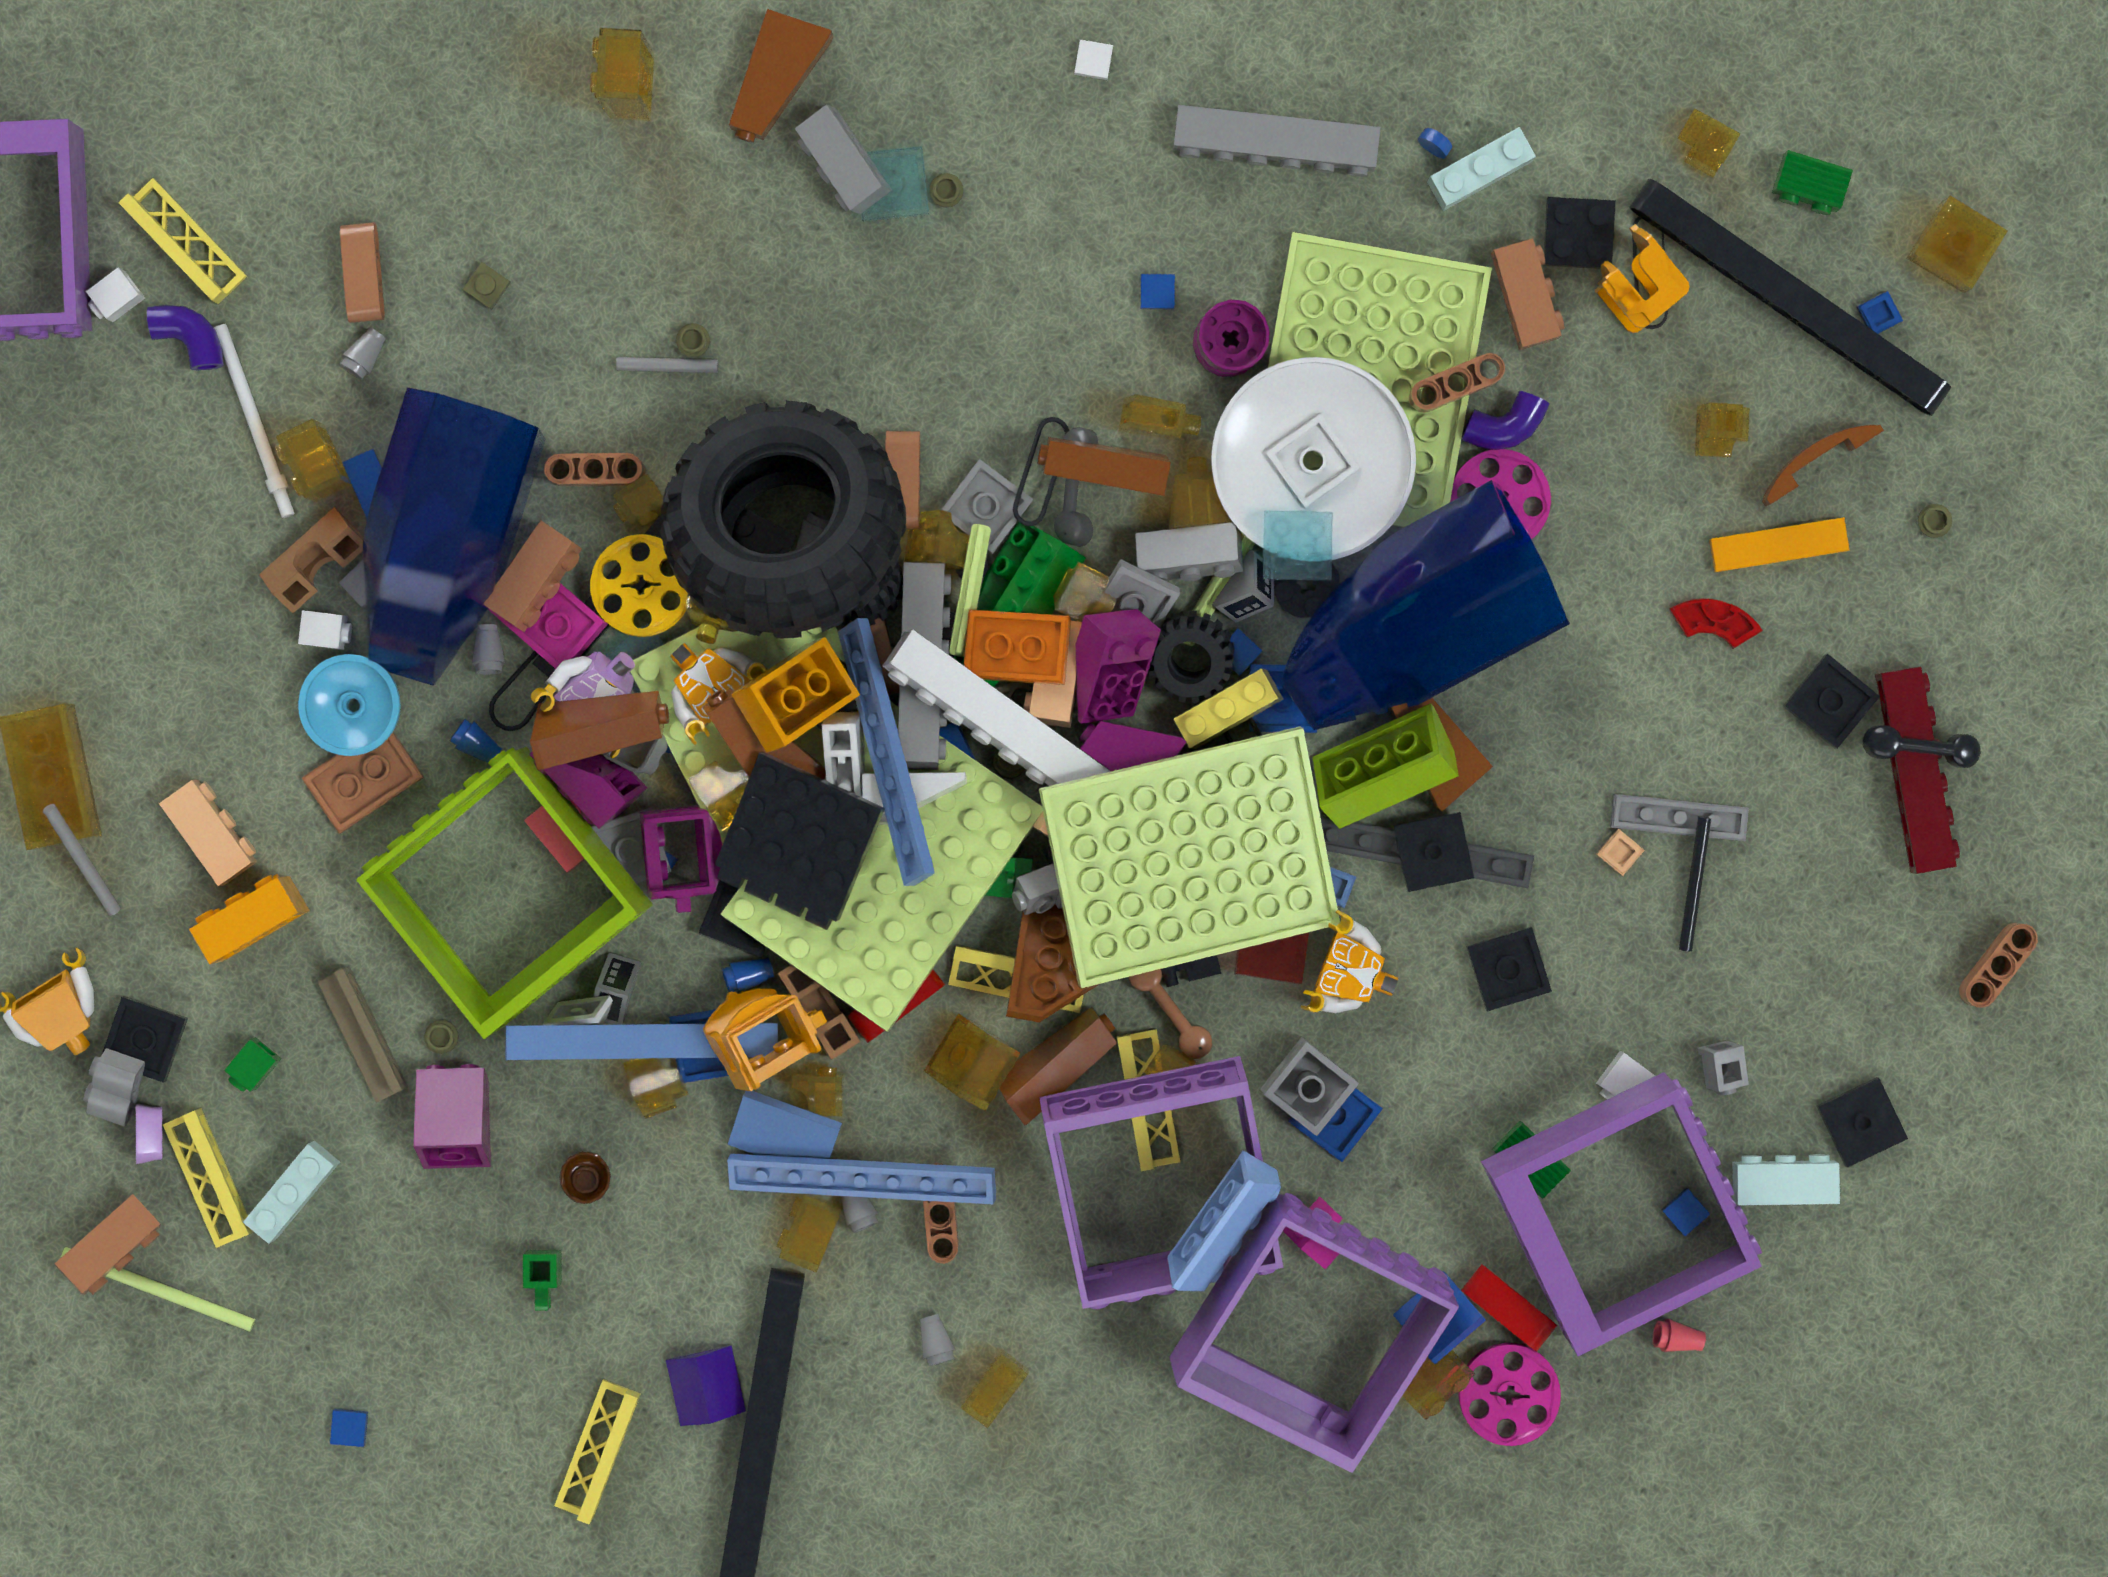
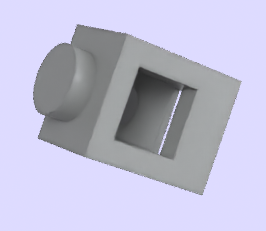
(1037, 891)
(1724, 1067)

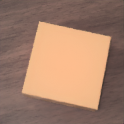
(1620, 852)

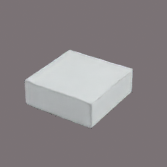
(1093, 59)

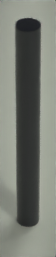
(1695, 883)

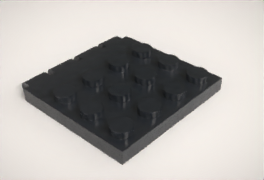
(798, 840)

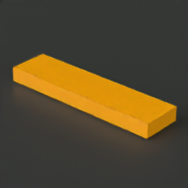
(1779, 544)

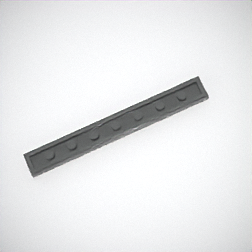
(1381, 845)

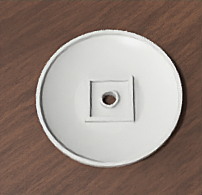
(1319, 409)

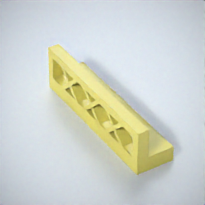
(174, 249)
(994, 961)
(1139, 1123)
(216, 1174)
(609, 1454)

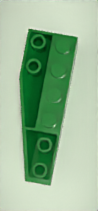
(1026, 574)

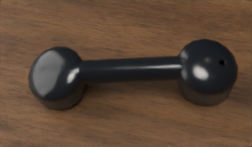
(1886, 742)

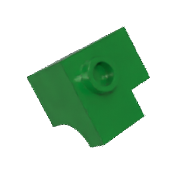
(1005, 882)

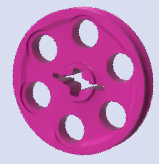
(1517, 493)
(1518, 1408)

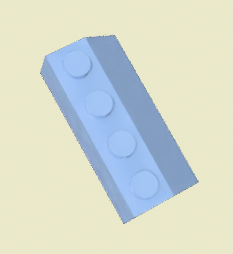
(1223, 1223)

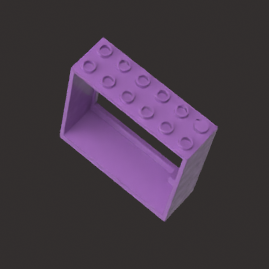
(66, 141)
(1128, 1099)
(1509, 1177)
(1280, 1405)

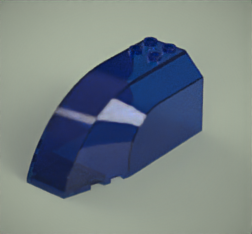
(442, 528)
(1425, 612)

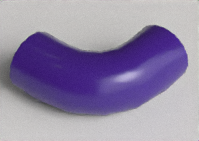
(191, 329)
(1508, 429)

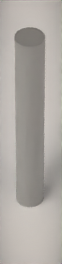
(667, 364)

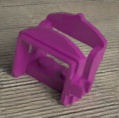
(708, 848)

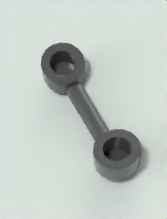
(1069, 525)

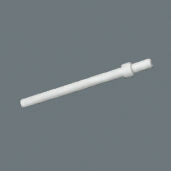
(276, 482)

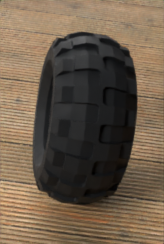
(798, 587)

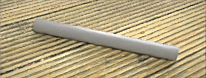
(81, 859)

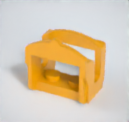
(1657, 276)
(747, 1010)

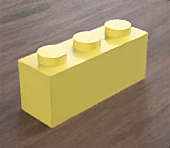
(1228, 709)

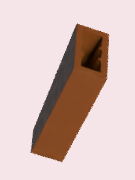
(778, 67)
(1105, 465)
(596, 726)
(743, 741)
(1469, 759)
(1057, 1063)

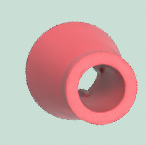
(1674, 1336)

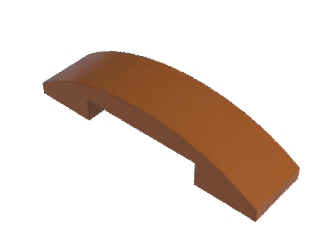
(1784, 481)

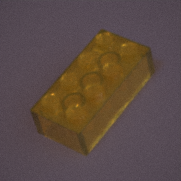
(623, 73)
(47, 769)

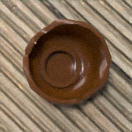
(585, 1177)

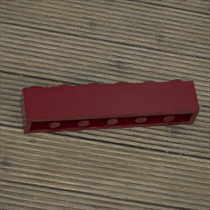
(1917, 775)

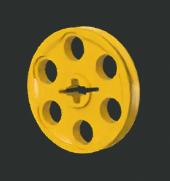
(631, 599)

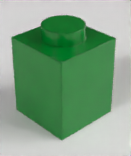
(252, 1065)

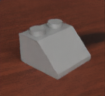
(1309, 1086)

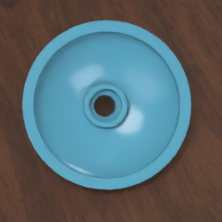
(326, 700)

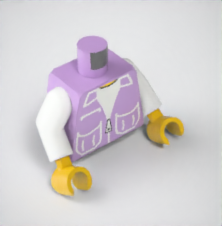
(588, 678)

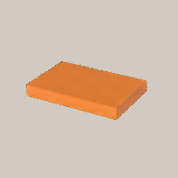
(1017, 646)

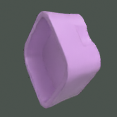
(148, 1133)

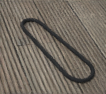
(503, 688)

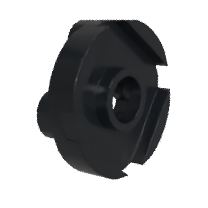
(1304, 605)

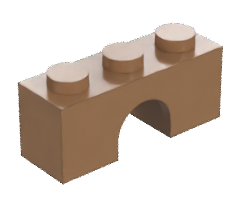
(293, 572)
(836, 1034)

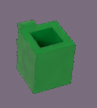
(542, 1271)

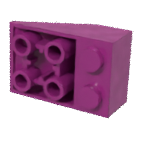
(1113, 663)
(596, 787)

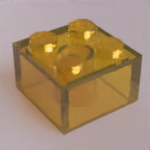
(1957, 244)
(313, 461)
(972, 1062)

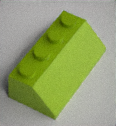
(1384, 766)

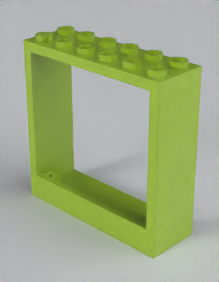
(494, 1012)

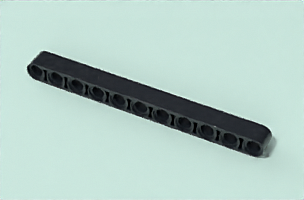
(1790, 297)
(762, 1423)

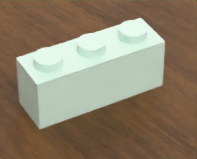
(1481, 169)
(1786, 1180)
(291, 1192)

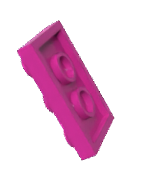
(563, 628)

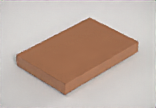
(360, 784)

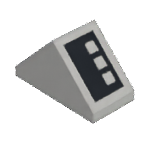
(1246, 591)
(618, 981)

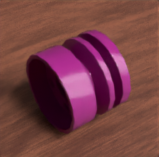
(1229, 318)

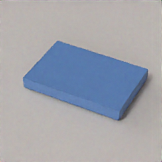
(782, 1129)

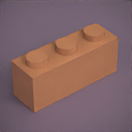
(1527, 293)
(533, 576)
(109, 1246)

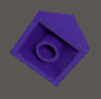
(706, 1386)

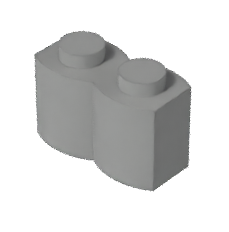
(114, 1086)

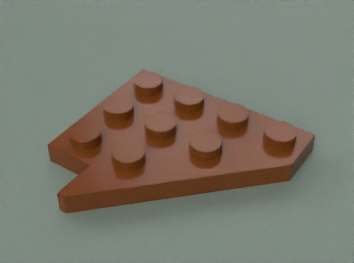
(1043, 968)

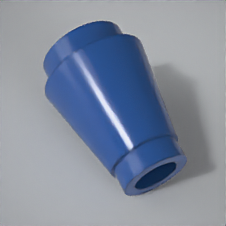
(475, 741)
(747, 974)

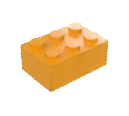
(795, 694)
(248, 918)

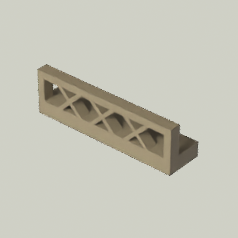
(362, 1034)

